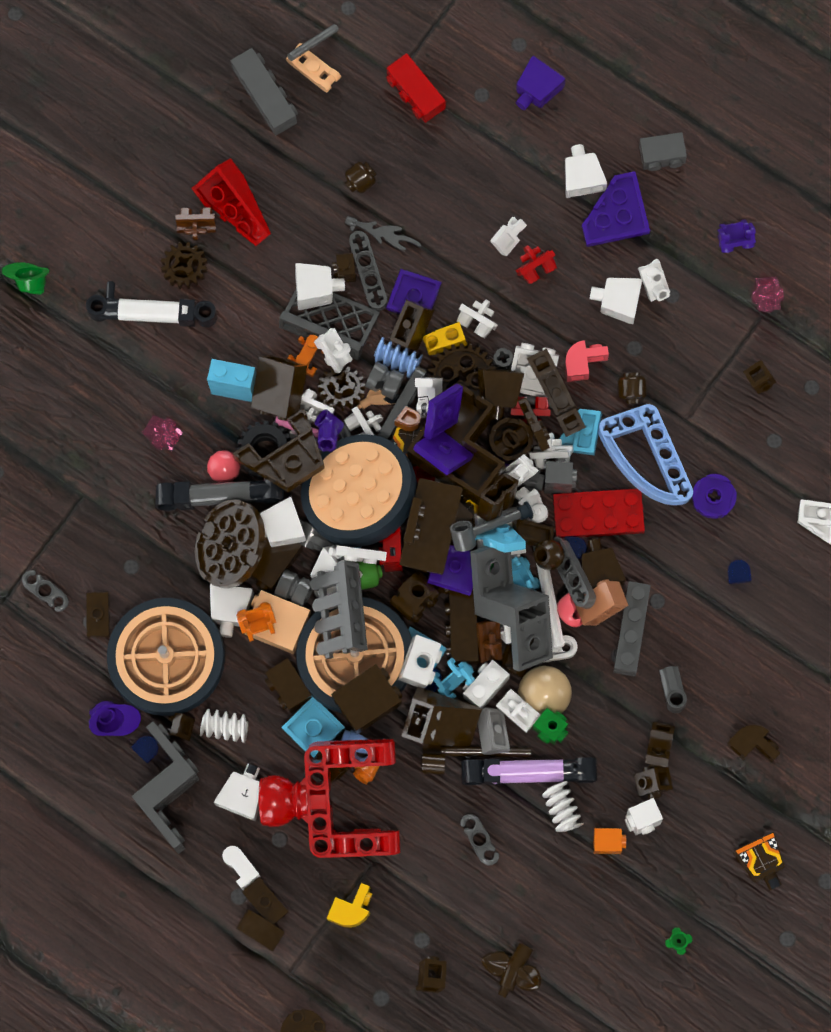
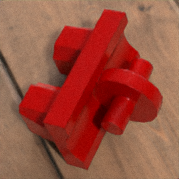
(545, 260)
(541, 408)

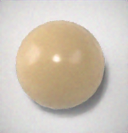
(545, 688)

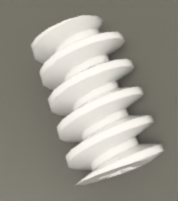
(224, 725)
(561, 807)

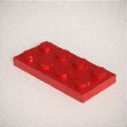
(598, 513)

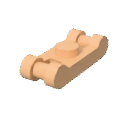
(314, 69)

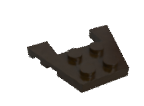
(290, 463)

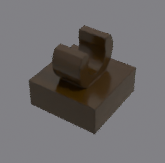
(181, 726)

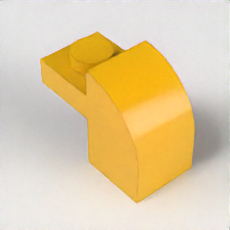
(350, 914)

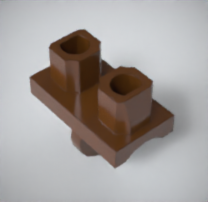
(195, 223)
(489, 641)

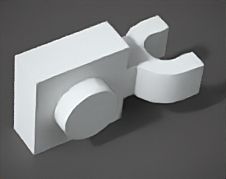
(506, 237)

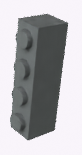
(264, 92)
(632, 629)

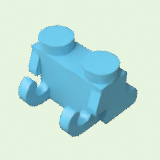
(522, 574)
(453, 680)

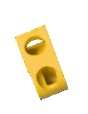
(444, 338)

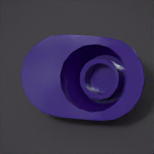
(113, 719)

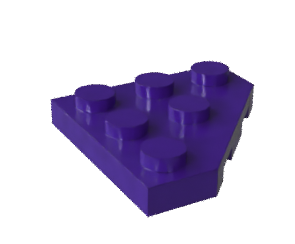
(617, 213)

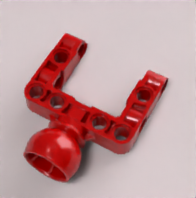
(310, 799)

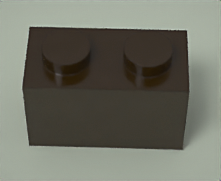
(411, 325)
(288, 685)

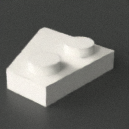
(816, 518)

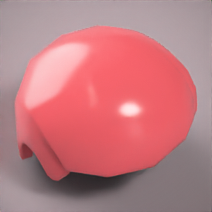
(223, 467)
(568, 612)

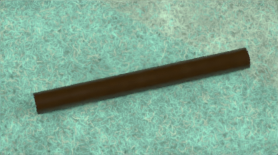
(477, 751)

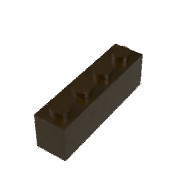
(461, 628)

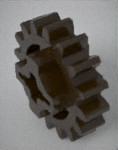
(190, 259)
(350, 394)

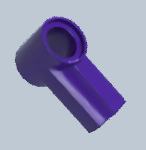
(329, 428)

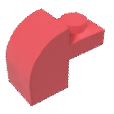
(578, 358)

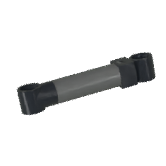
(187, 495)

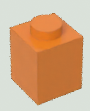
(608, 841)

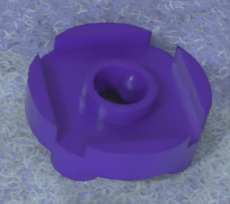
(724, 490)

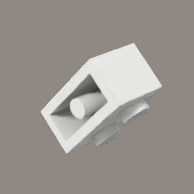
(486, 685)

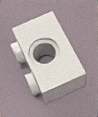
(410, 671)

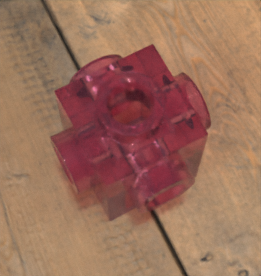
(767, 294)
(162, 433)

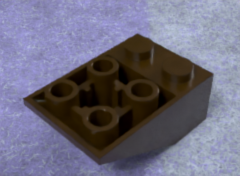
(440, 720)

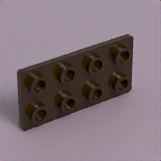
(429, 525)

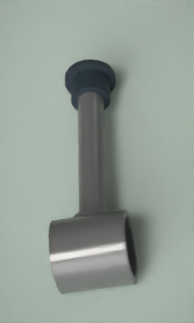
(464, 533)

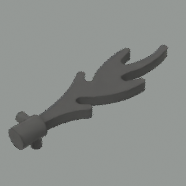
(386, 232)

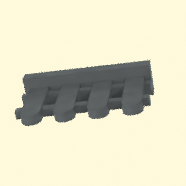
(350, 608)

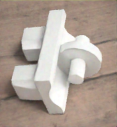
(654, 281)
(485, 325)
(335, 350)
(313, 407)
(357, 419)
(557, 450)
(521, 469)
(533, 498)
(518, 710)

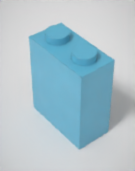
(231, 380)

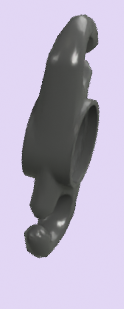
(55, 592)
(479, 850)

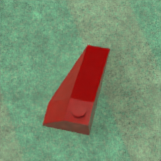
(230, 196)

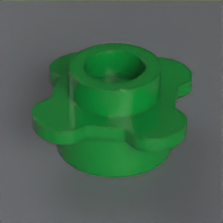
(679, 947)

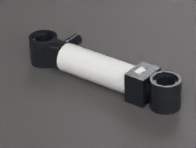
(182, 312)

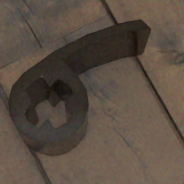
(432, 760)
(260, 930)

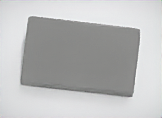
(493, 732)

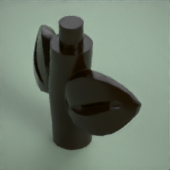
(513, 970)

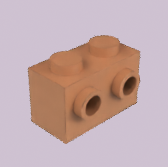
(609, 601)

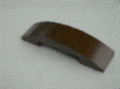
(556, 392)

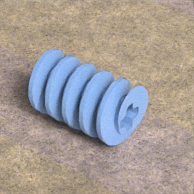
(396, 357)

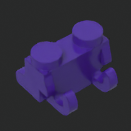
(736, 235)

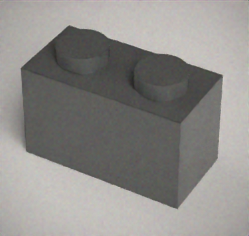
(662, 151)
(559, 477)

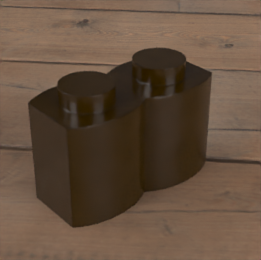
(497, 497)

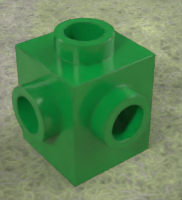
(549, 719)

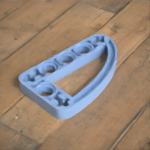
(665, 442)

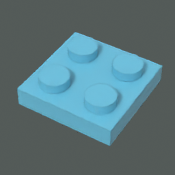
(312, 724)

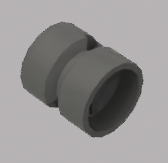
(384, 380)
(292, 587)

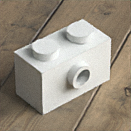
(643, 817)

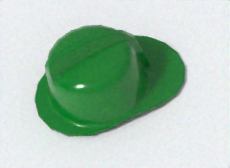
(27, 276)

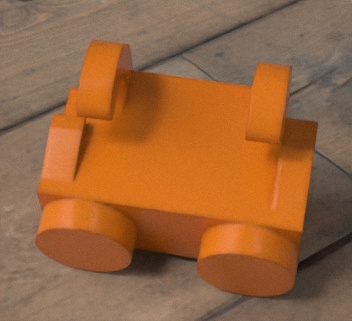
(307, 353)
(256, 620)

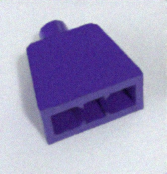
(538, 84)

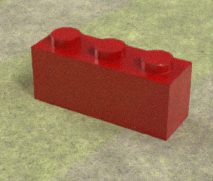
(415, 88)

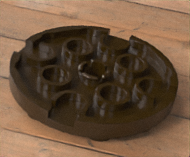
(228, 522)

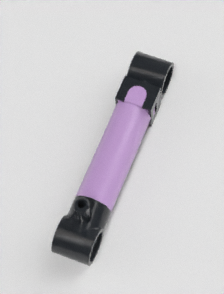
(528, 771)

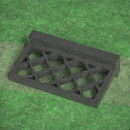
(302, 327)

